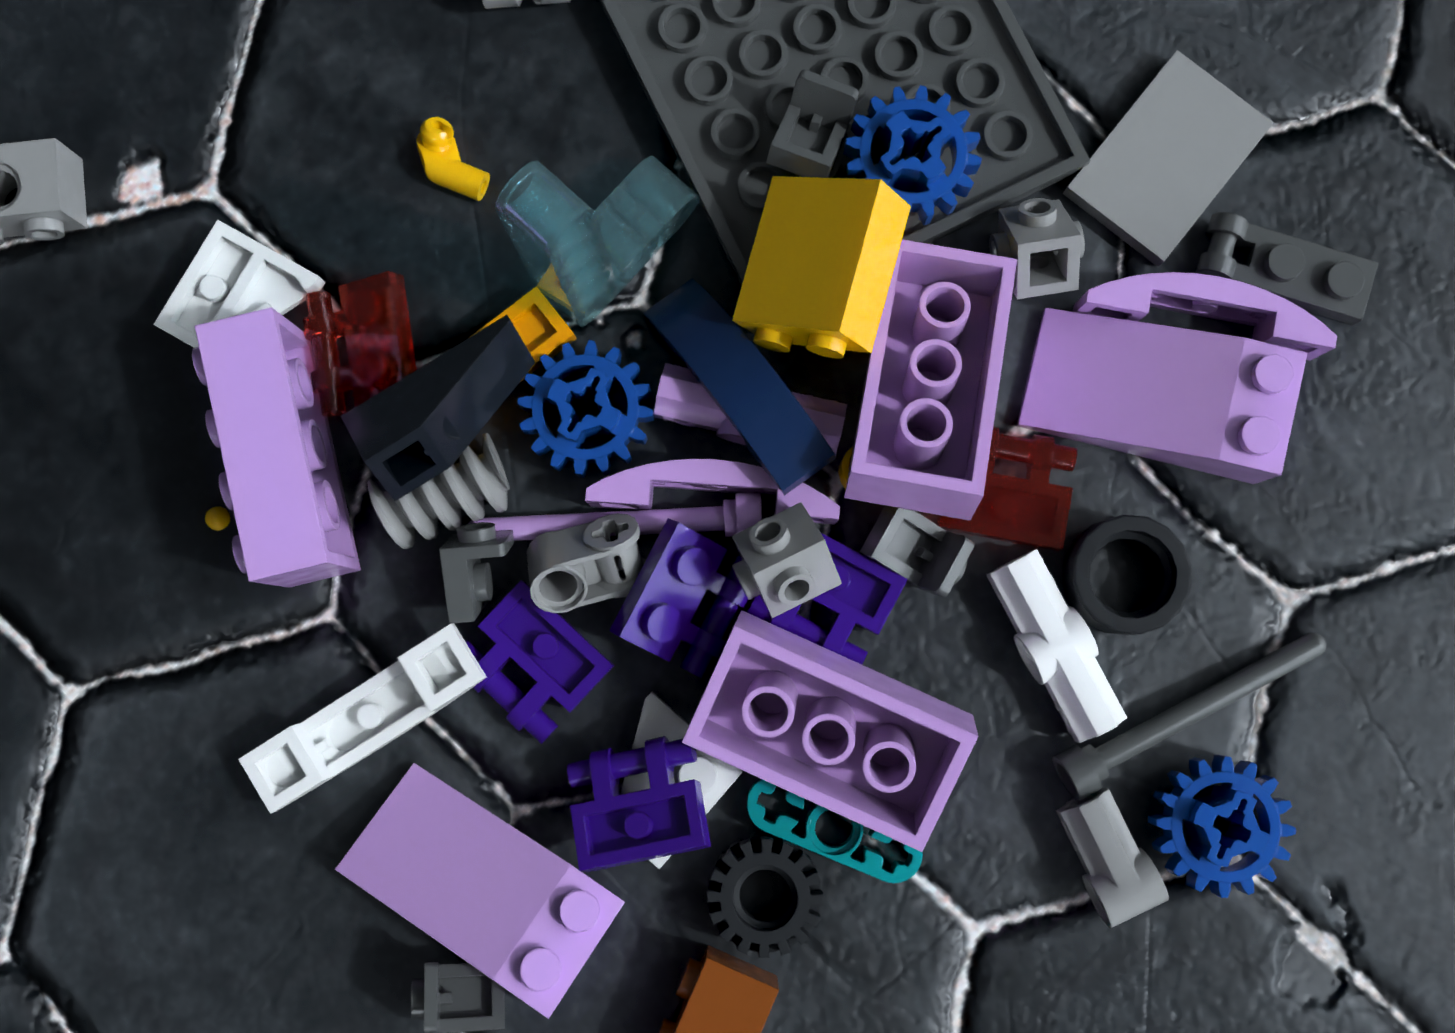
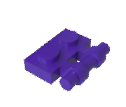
(669, 592)
(862, 599)
(548, 650)
(639, 823)

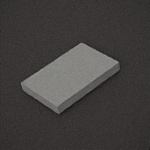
(1168, 158)

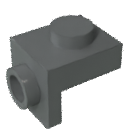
(813, 126)
(918, 550)
(457, 1000)

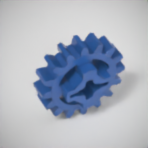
(915, 127)
(563, 396)
(1235, 805)

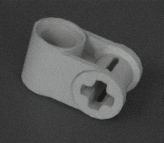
(586, 562)

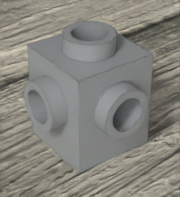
(1043, 243)
(784, 560)

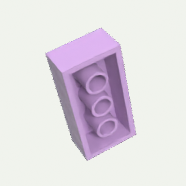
(933, 382)
(274, 450)
(832, 731)

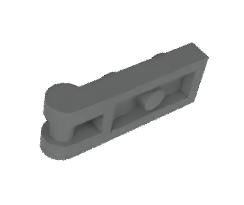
(1290, 267)

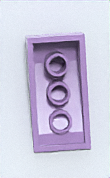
(1164, 393)
(481, 889)

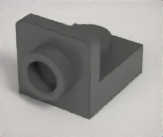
(465, 578)

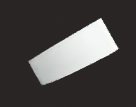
(363, 719)

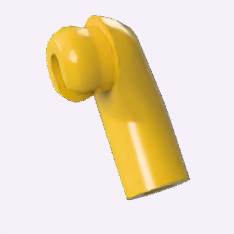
(443, 163)

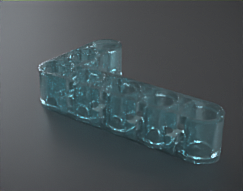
(586, 254)

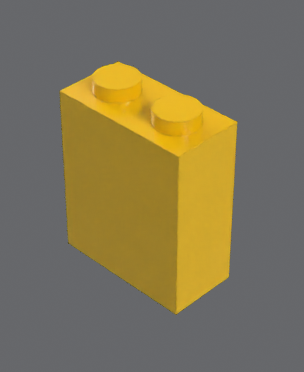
(822, 264)

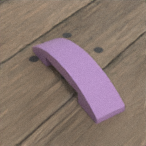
(1212, 297)
(635, 486)

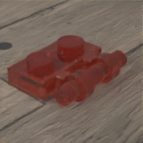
(376, 337)
(1020, 508)

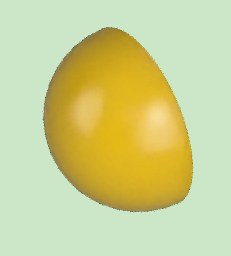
(217, 518)

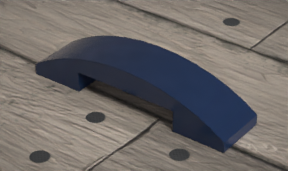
(741, 385)

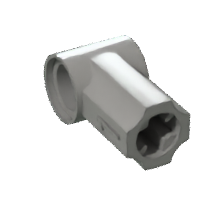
(1118, 873)

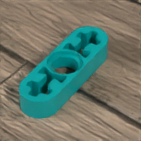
(871, 860)

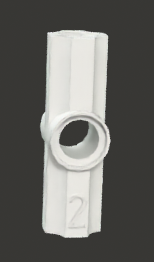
(1057, 646)

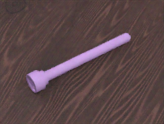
(731, 517)

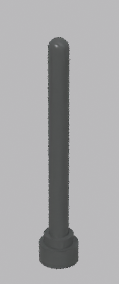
(1086, 767)

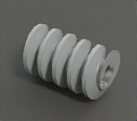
(443, 497)

